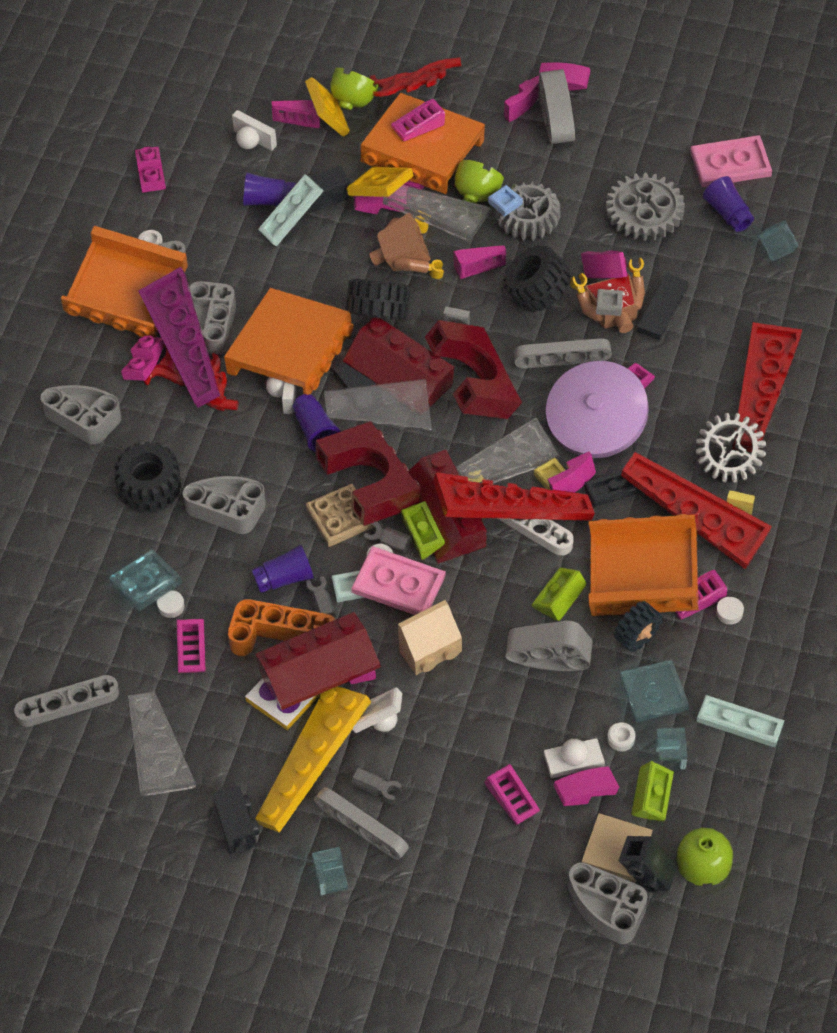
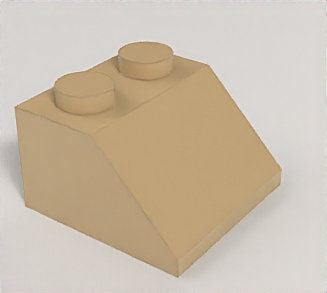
(429, 638)

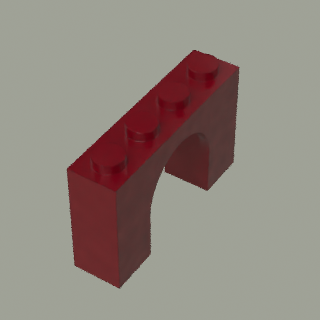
(492, 393)
(367, 447)

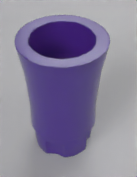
(265, 190)
(728, 203)
(313, 420)
(283, 570)

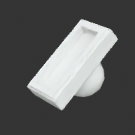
(252, 132)
(285, 390)
(381, 712)
(573, 757)

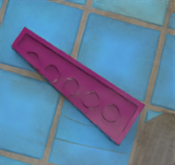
(178, 324)

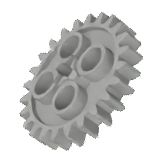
(645, 206)

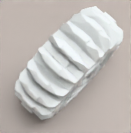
(721, 441)

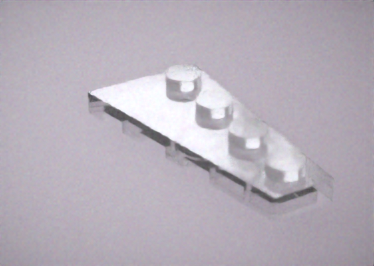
(440, 211)
(388, 403)
(510, 456)
(157, 752)

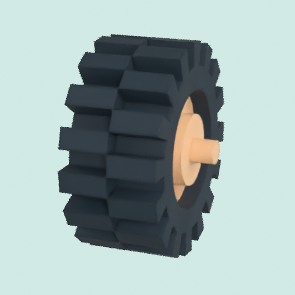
(638, 626)

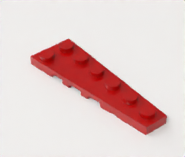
(765, 372)
(486, 500)
(716, 520)

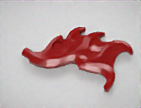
(413, 80)
(168, 370)

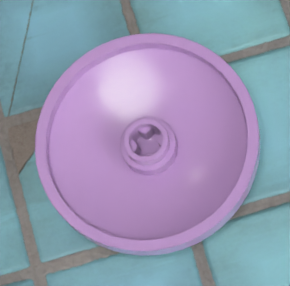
(597, 409)

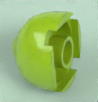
(351, 89)
(475, 182)
(704, 856)

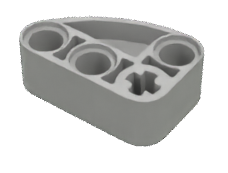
(556, 106)
(216, 312)
(82, 411)
(232, 495)
(550, 646)
(607, 910)

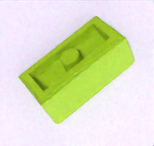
(422, 529)
(560, 593)
(652, 792)

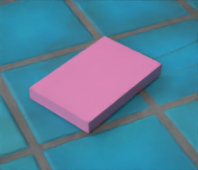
(736, 158)
(398, 581)

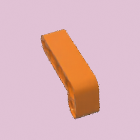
(260, 623)

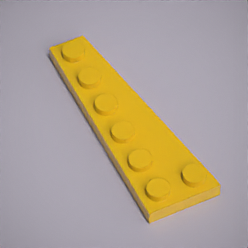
(318, 742)

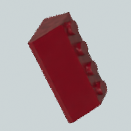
(391, 357)
(459, 533)
(317, 660)

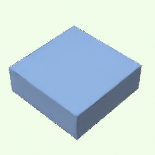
(505, 200)

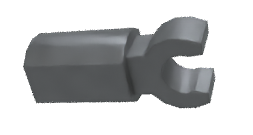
(390, 537)
(321, 598)
(375, 785)

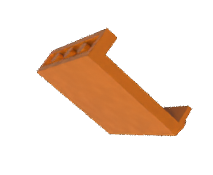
(430, 155)
(111, 278)
(290, 340)
(643, 562)

